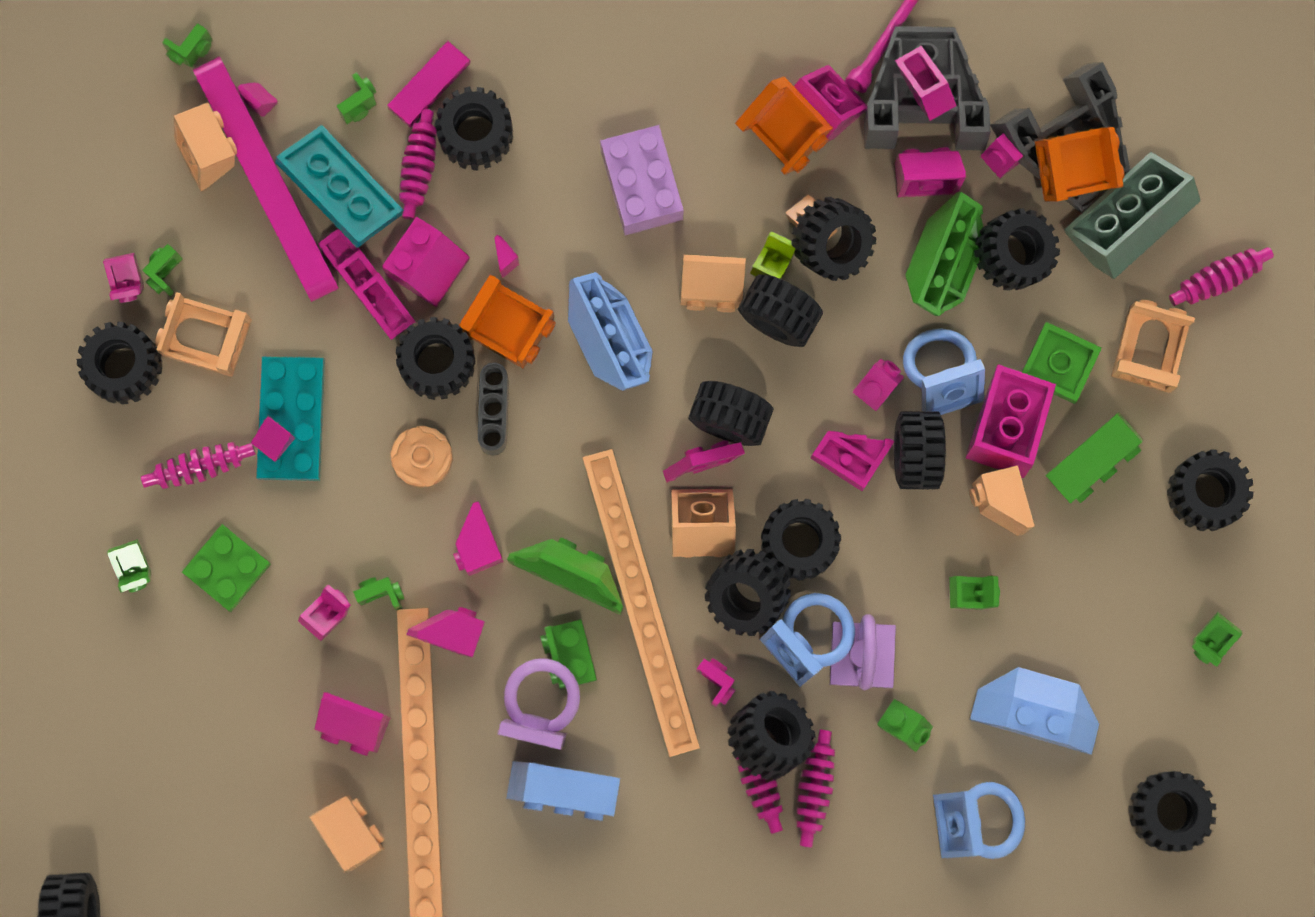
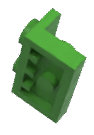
(569, 647)

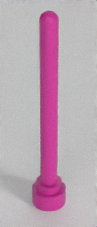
(860, 78)

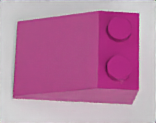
(1011, 421)

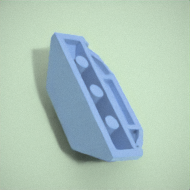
(608, 332)
(1038, 709)

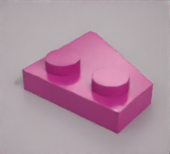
(851, 456)
(698, 460)

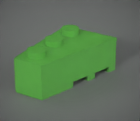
(1095, 459)

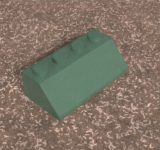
(1133, 216)

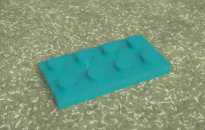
(339, 186)
(294, 399)

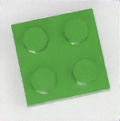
(1062, 361)
(226, 568)

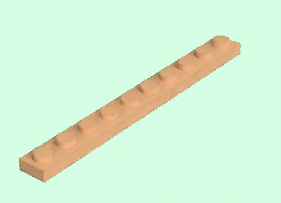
(641, 603)
(419, 768)

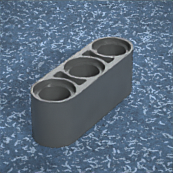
(490, 394)

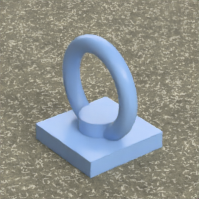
(952, 387)
(794, 650)
(961, 826)

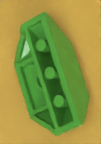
(946, 256)
(570, 570)

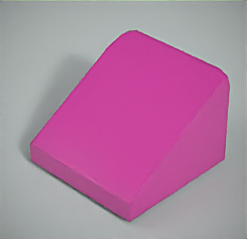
(257, 98)
(506, 256)
(272, 439)

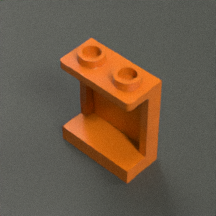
(786, 124)
(1079, 163)
(507, 323)

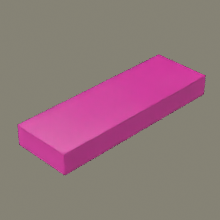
(429, 83)

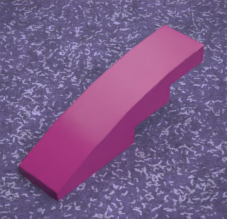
(366, 284)

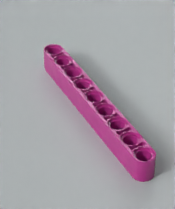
(266, 180)

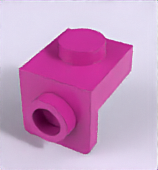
(1001, 156)
(123, 277)
(879, 383)
(325, 612)
(716, 673)

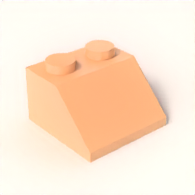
(204, 144)
(712, 282)
(1003, 500)
(703, 522)
(348, 832)

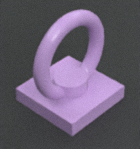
(870, 658)
(532, 727)

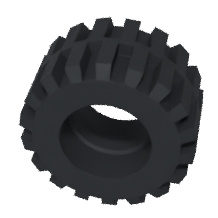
(470, 105)
(1038, 245)
(852, 247)
(780, 310)
(435, 333)
(99, 349)
(731, 413)
(919, 450)
(1230, 476)
(815, 517)
(736, 610)
(787, 724)
(1198, 811)
(69, 896)

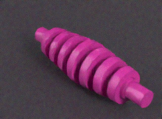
(418, 164)
(1221, 276)
(198, 465)
(822, 750)
(761, 788)

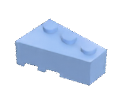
(563, 789)

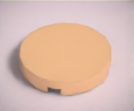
(421, 456)

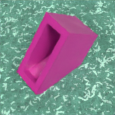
(926, 83)
(476, 543)
(450, 630)

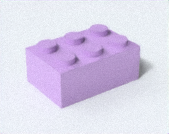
(641, 180)

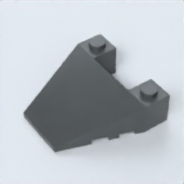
(895, 104)
(1095, 108)

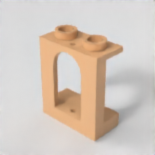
(183, 309)
(1177, 325)

